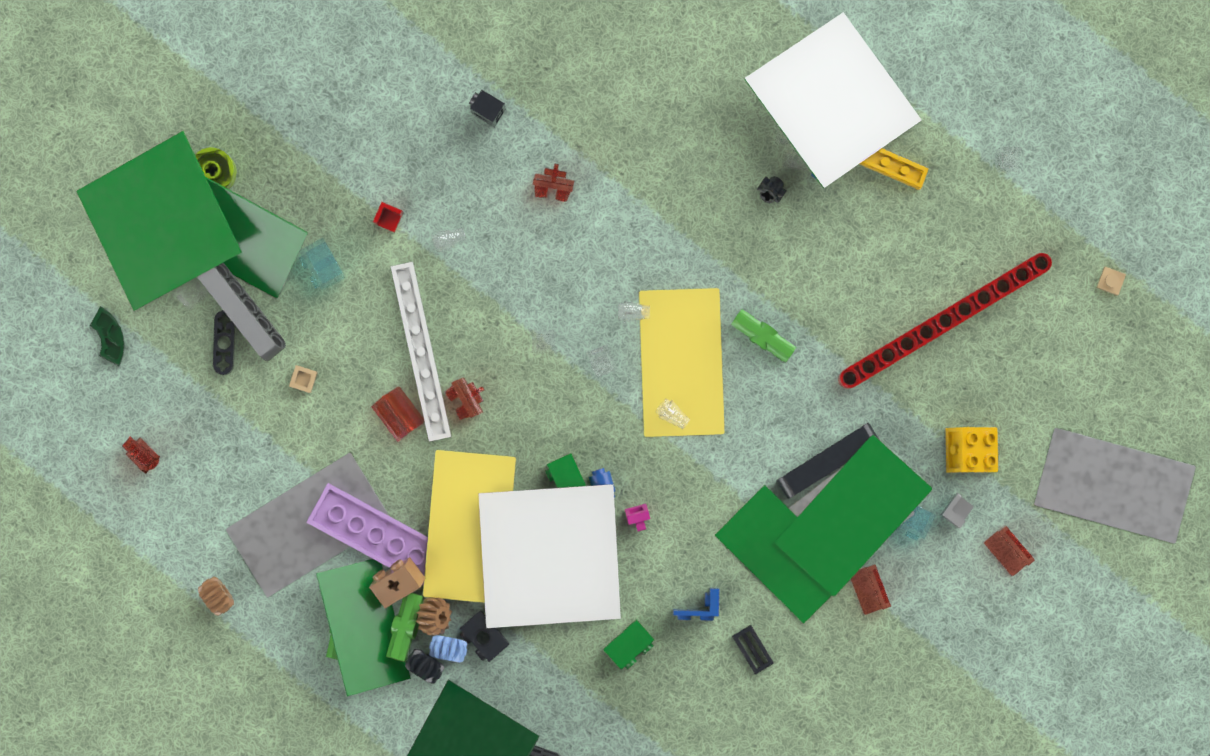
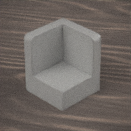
(957, 510)

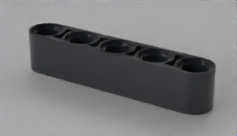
(824, 462)

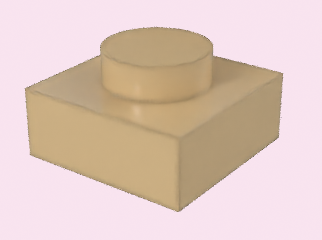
(1111, 281)
(303, 379)

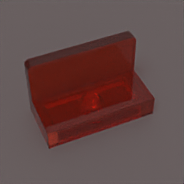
(398, 413)
(1009, 550)
(870, 590)

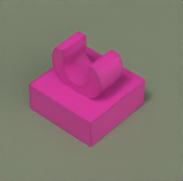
(638, 515)

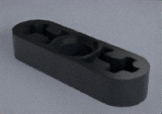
(218, 359)

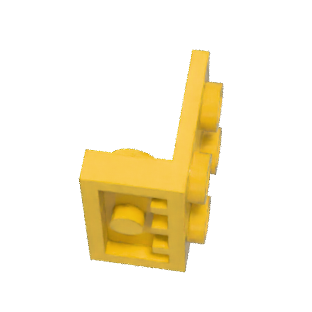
(971, 449)

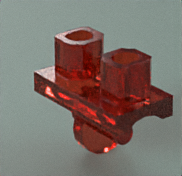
(543, 182)
(469, 397)
(141, 454)

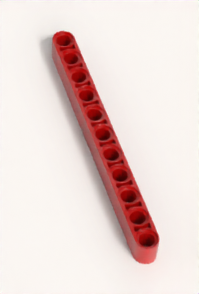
(955, 319)

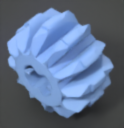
(448, 648)

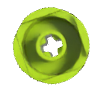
(220, 160)

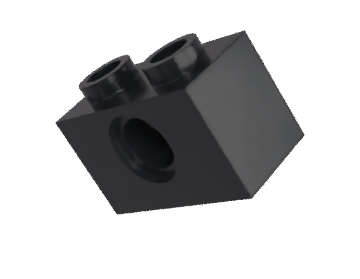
(487, 107)
(496, 643)

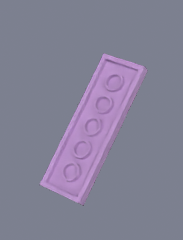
(367, 529)

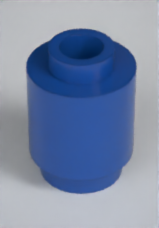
(600, 477)

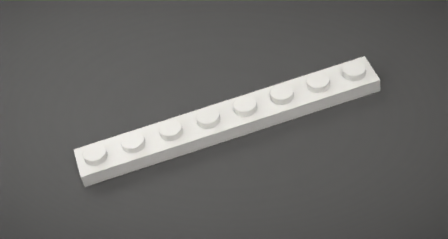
(421, 351)

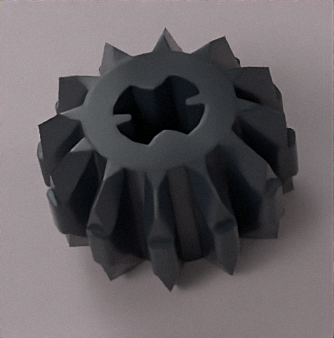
(424, 666)

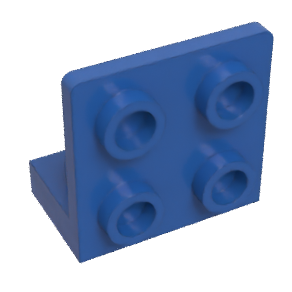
(711, 601)

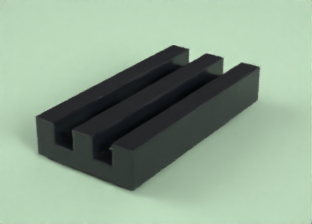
(743, 633)

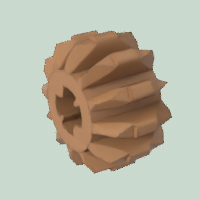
(215, 596)
(434, 616)

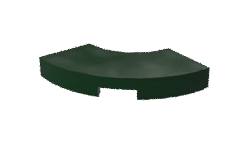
(111, 336)

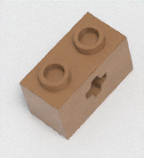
(396, 582)

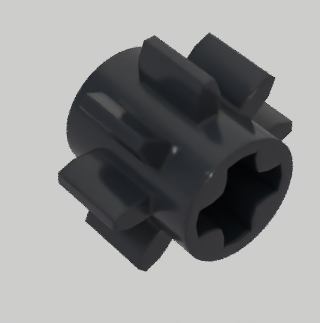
(771, 189)

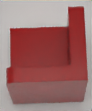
(388, 217)

